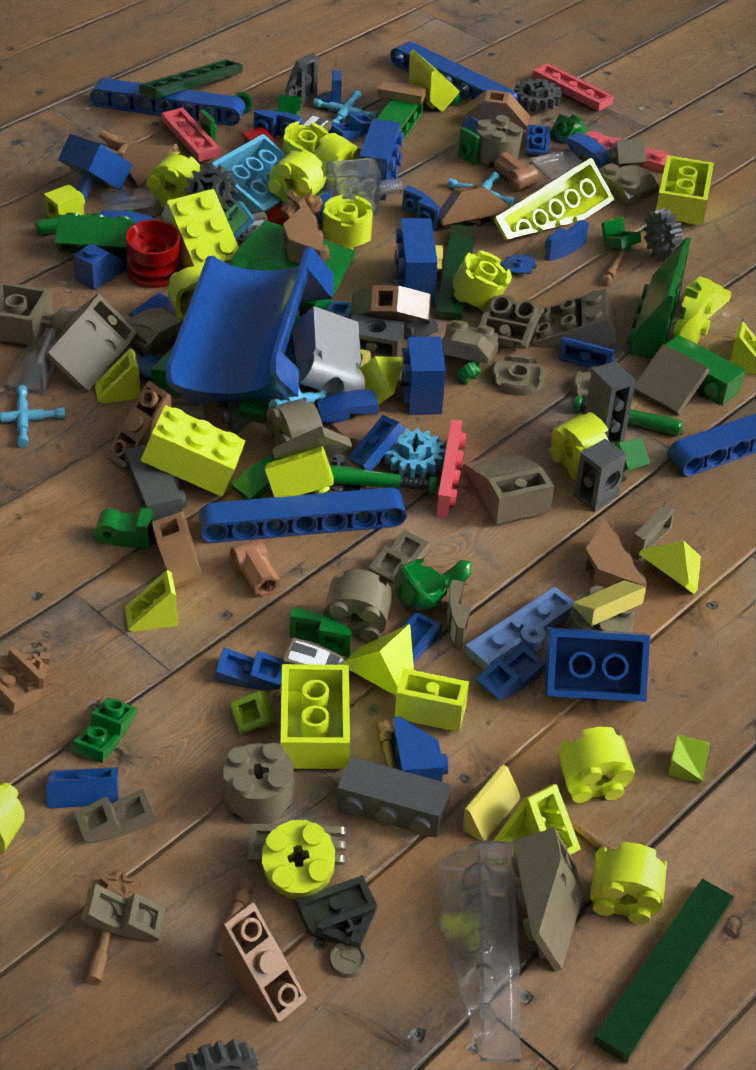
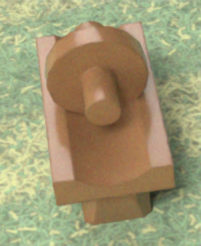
(295, 203)

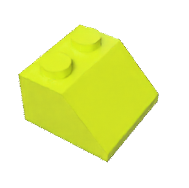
(439, 90)

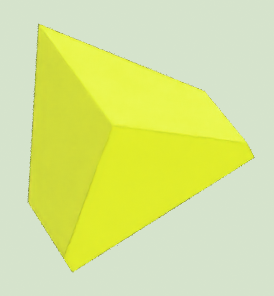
(744, 349)
(382, 376)
(120, 381)
(677, 562)
(153, 606)
(384, 659)
(538, 813)

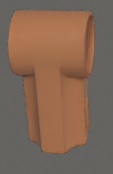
(518, 175)
(254, 563)

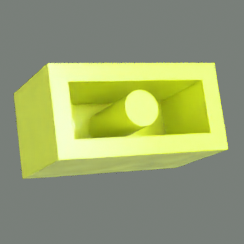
(300, 473)
(431, 700)

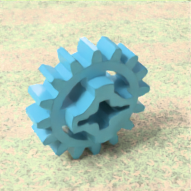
(416, 453)

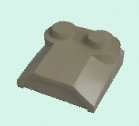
(629, 183)
(469, 342)

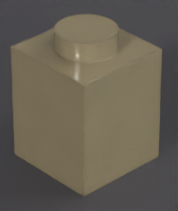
(628, 152)

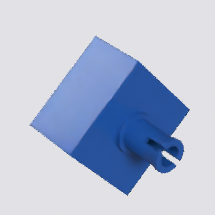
(94, 164)

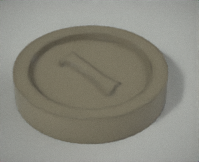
(348, 960)

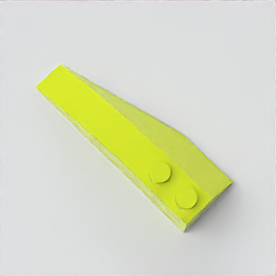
(558, 203)

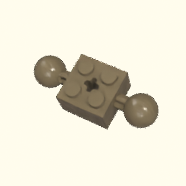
(28, 312)

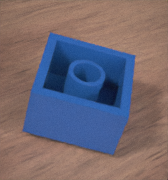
(423, 375)

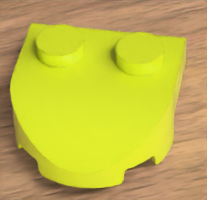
(694, 314)

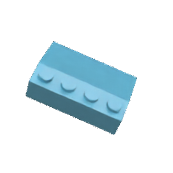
(251, 169)

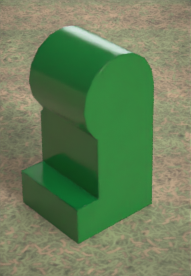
(125, 528)

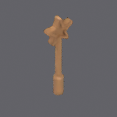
(122, 886)

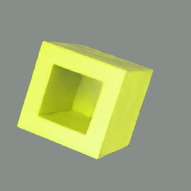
(63, 201)

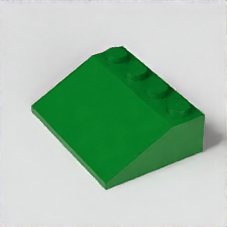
(266, 252)
(658, 305)

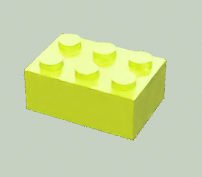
(685, 188)
(201, 228)
(193, 450)
(315, 715)

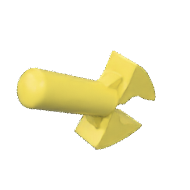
(439, 252)

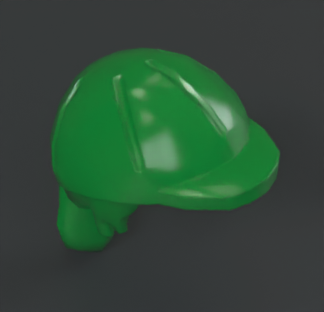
(423, 587)

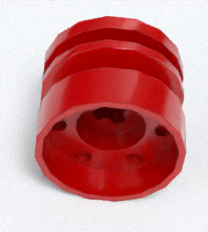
(152, 252)

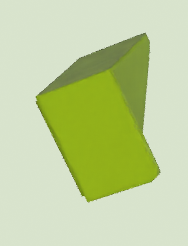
(253, 712)
(688, 759)

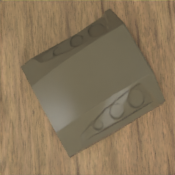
(512, 320)
(154, 329)

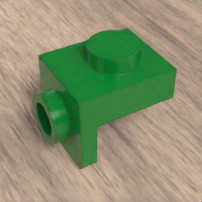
(289, 104)
(565, 126)
(616, 235)

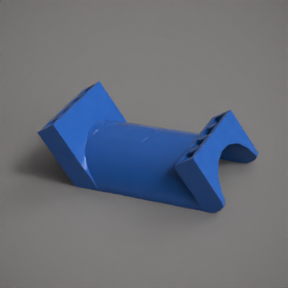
(240, 331)

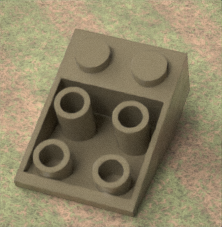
(584, 318)
(91, 342)
(511, 486)
(548, 892)

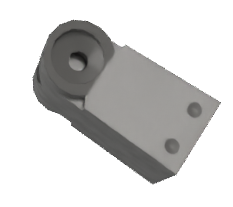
(328, 352)

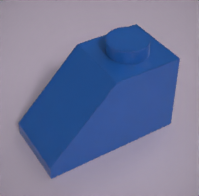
(96, 266)
(417, 751)

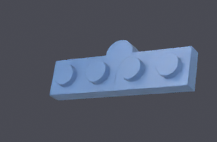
(524, 627)

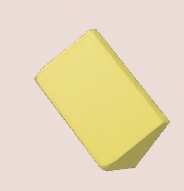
(610, 601)
(491, 805)

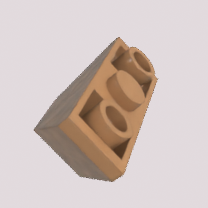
(495, 103)
(470, 205)
(302, 232)
(391, 303)
(140, 422)
(177, 548)
(607, 561)
(260, 963)

